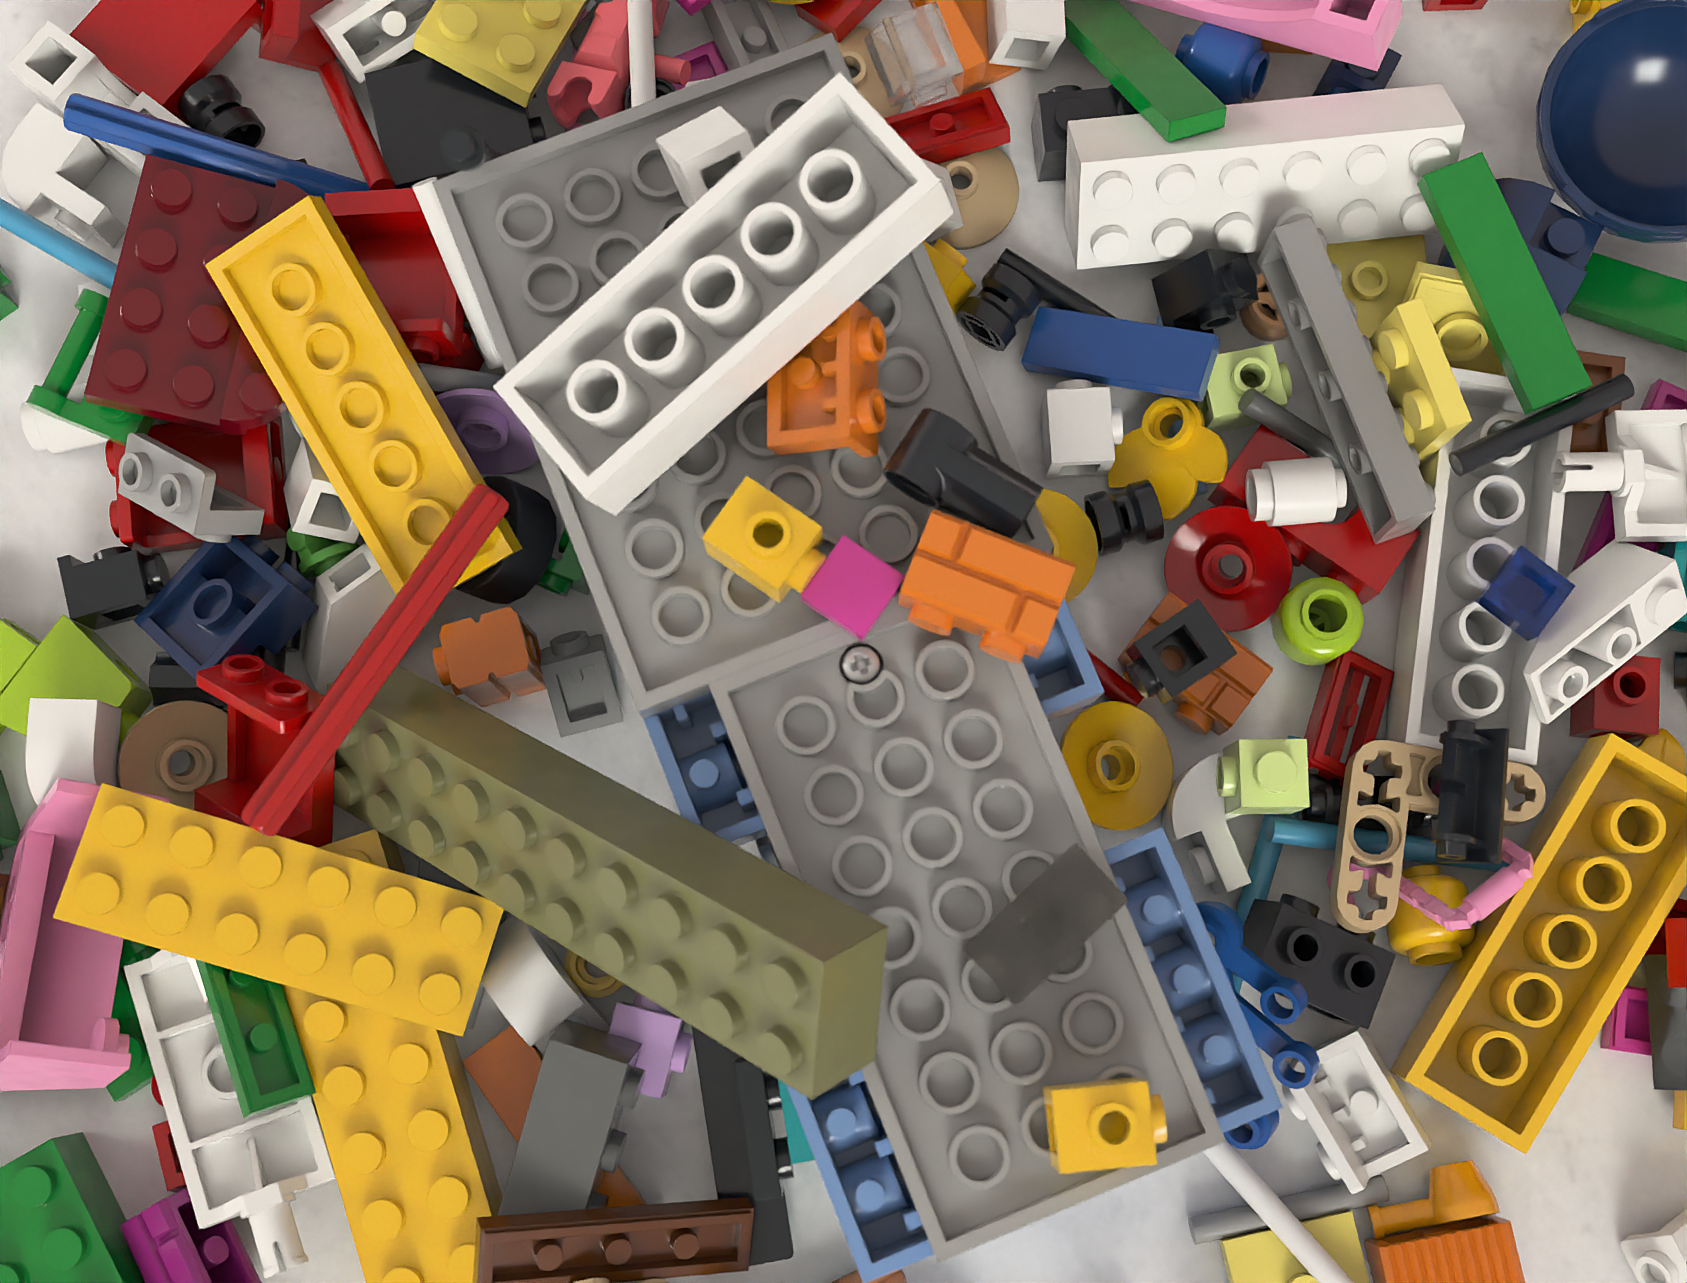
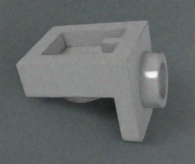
(580, 683)

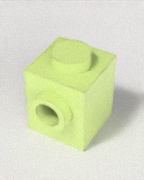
(1233, 376)
(1264, 776)

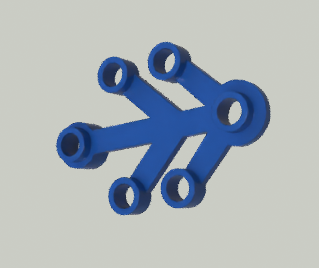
(1237, 958)

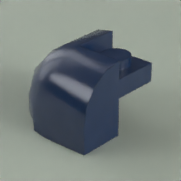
(1554, 236)

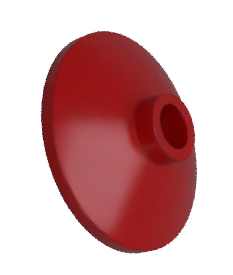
(1196, 572)

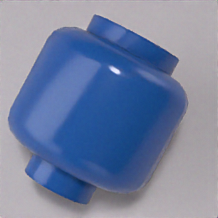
(1225, 62)

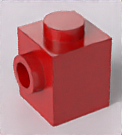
(1621, 703)

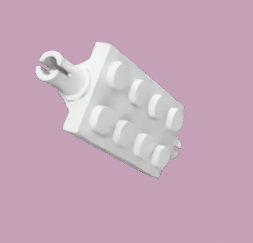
(1641, 471)
(227, 1160)

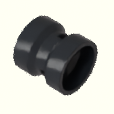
(216, 109)
(998, 307)
(1125, 517)

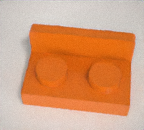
(831, 390)

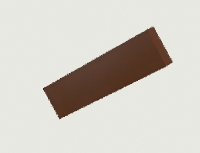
(615, 1243)

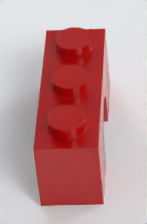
(1330, 550)

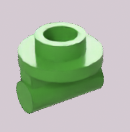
(317, 553)

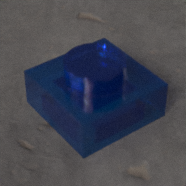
(1525, 593)

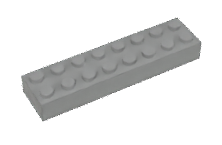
(1345, 381)

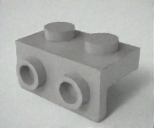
(184, 492)

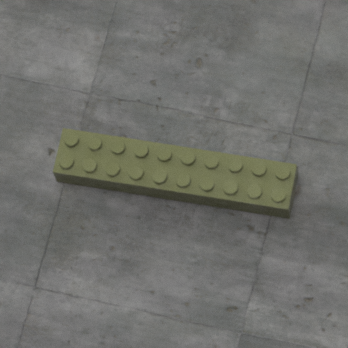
(621, 882)

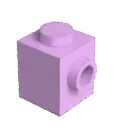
(662, 1039)

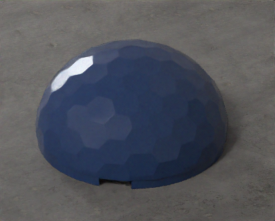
(1618, 121)

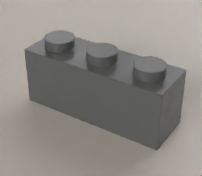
(574, 1121)

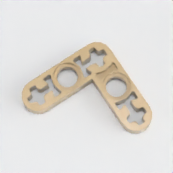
(1406, 792)

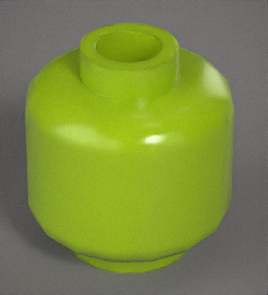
(1334, 611)

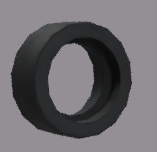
(535, 528)

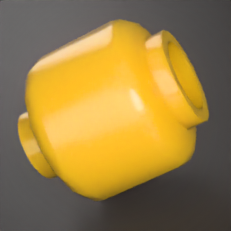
(1419, 936)

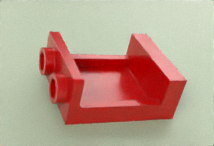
(165, 42)
(403, 267)
(244, 464)
(262, 720)

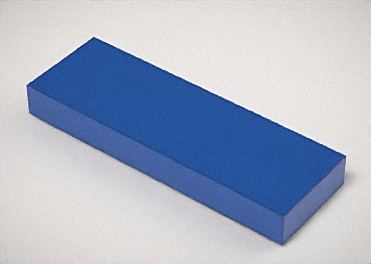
(1121, 353)

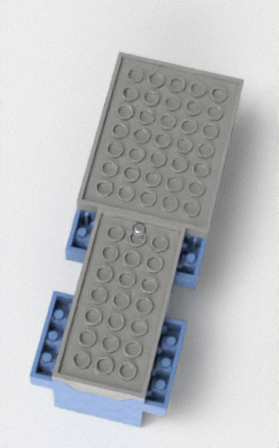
(879, 766)

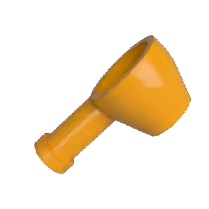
(1454, 1195)

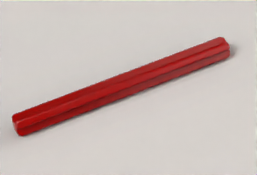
(374, 661)

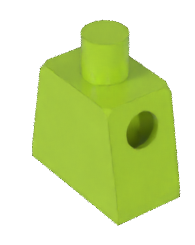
(74, 665)

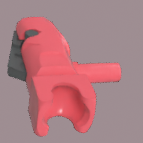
(602, 63)

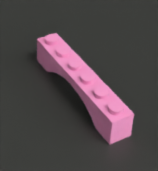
(1336, 29)

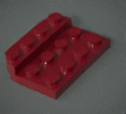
(167, 331)

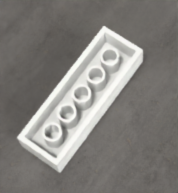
(1327, 157)
(726, 296)
(1450, 650)

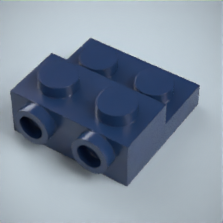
(227, 604)

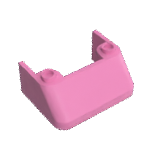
(54, 973)

